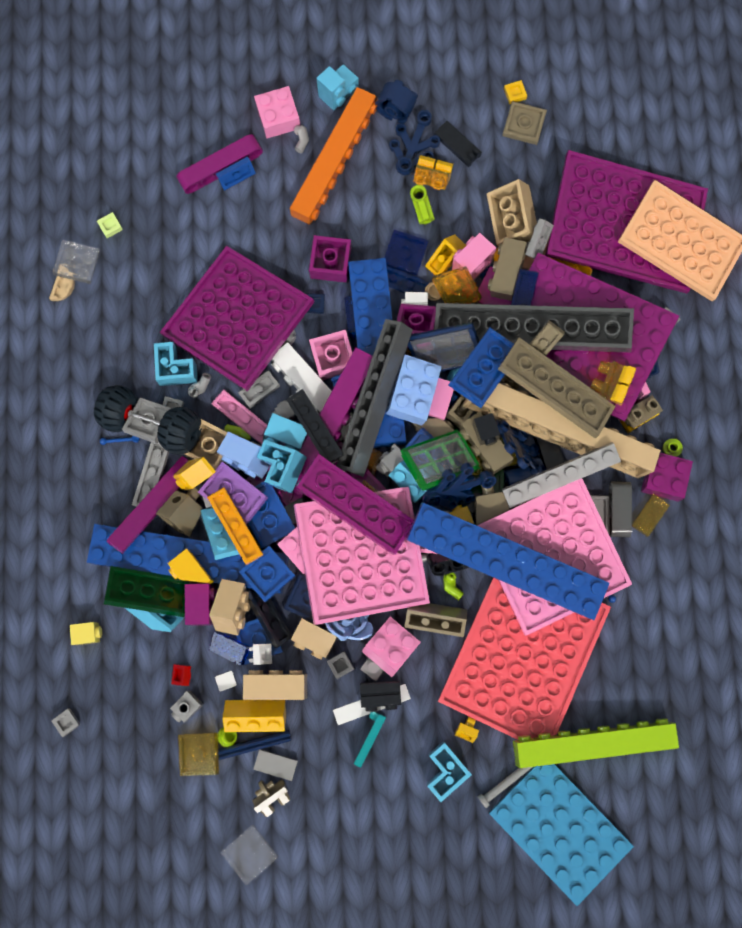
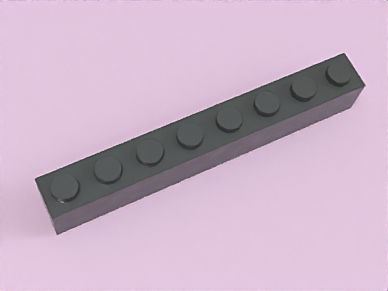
(374, 397)

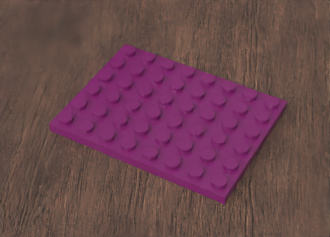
(594, 209)
(651, 325)

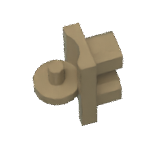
(269, 793)

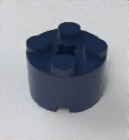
(396, 101)

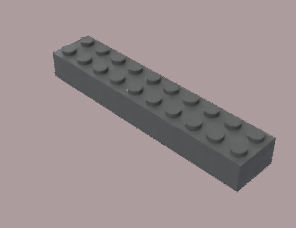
(583, 326)

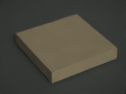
(524, 123)

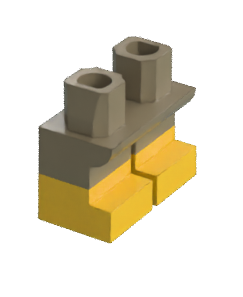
(641, 413)

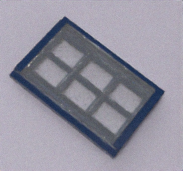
(445, 346)

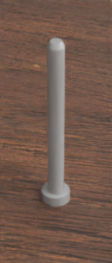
(502, 786)

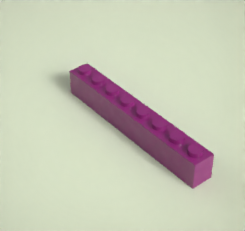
(339, 404)

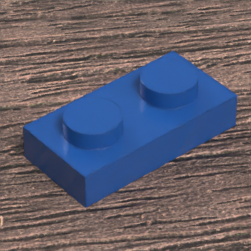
(235, 173)

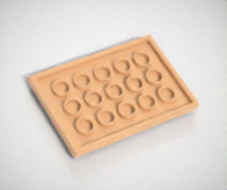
(682, 240)

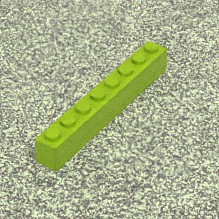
(595, 744)

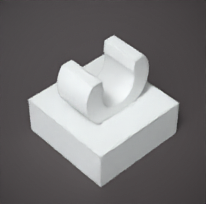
(261, 654)

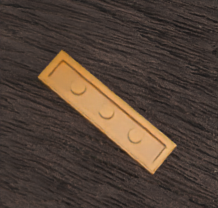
(235, 526)

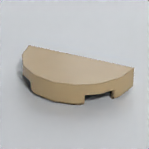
(62, 289)

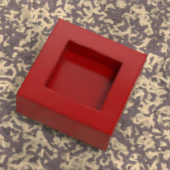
(181, 675)

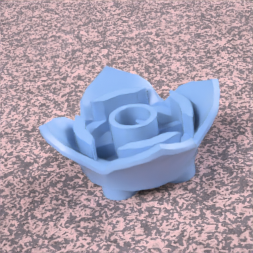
(353, 628)

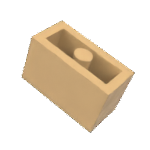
(314, 639)

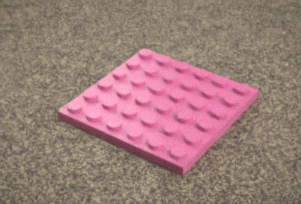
(568, 530)
(350, 572)

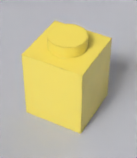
(85, 633)

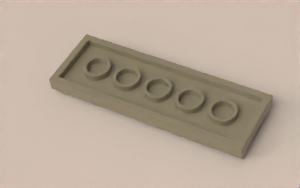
(557, 387)

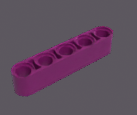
(205, 170)

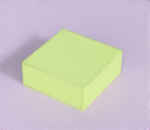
(109, 225)

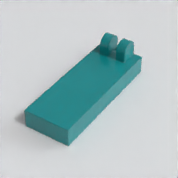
(379, 720)

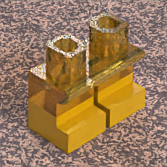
(427, 175)
(616, 382)

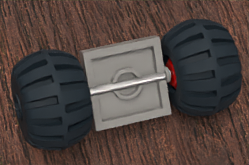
(174, 428)

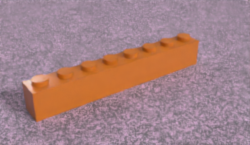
(333, 156)

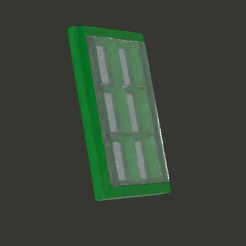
(434, 456)

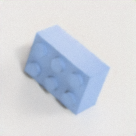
(413, 390)

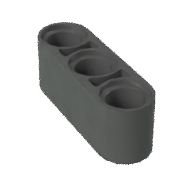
(620, 509)

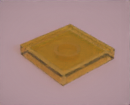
(457, 286)
(198, 754)

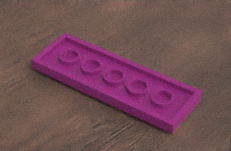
(355, 504)

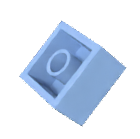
(242, 456)

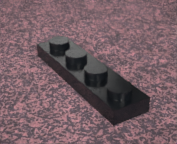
(314, 426)

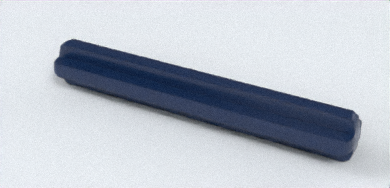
(254, 744)

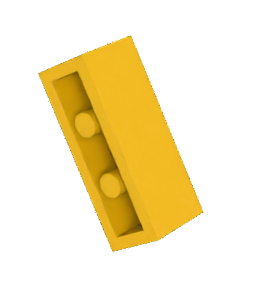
(254, 715)

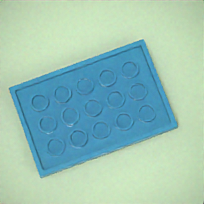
(561, 831)

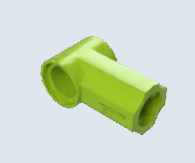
(422, 205)

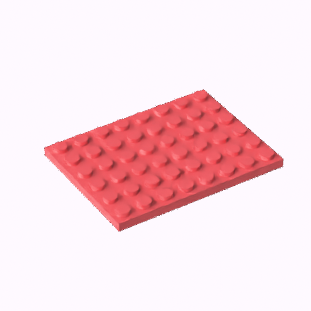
(518, 679)

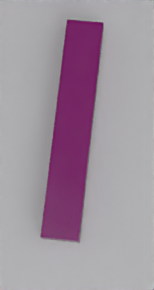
(146, 510)

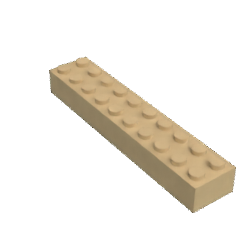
(544, 422)

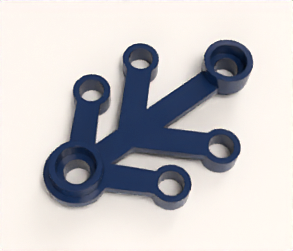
(414, 145)
(520, 449)
(436, 496)

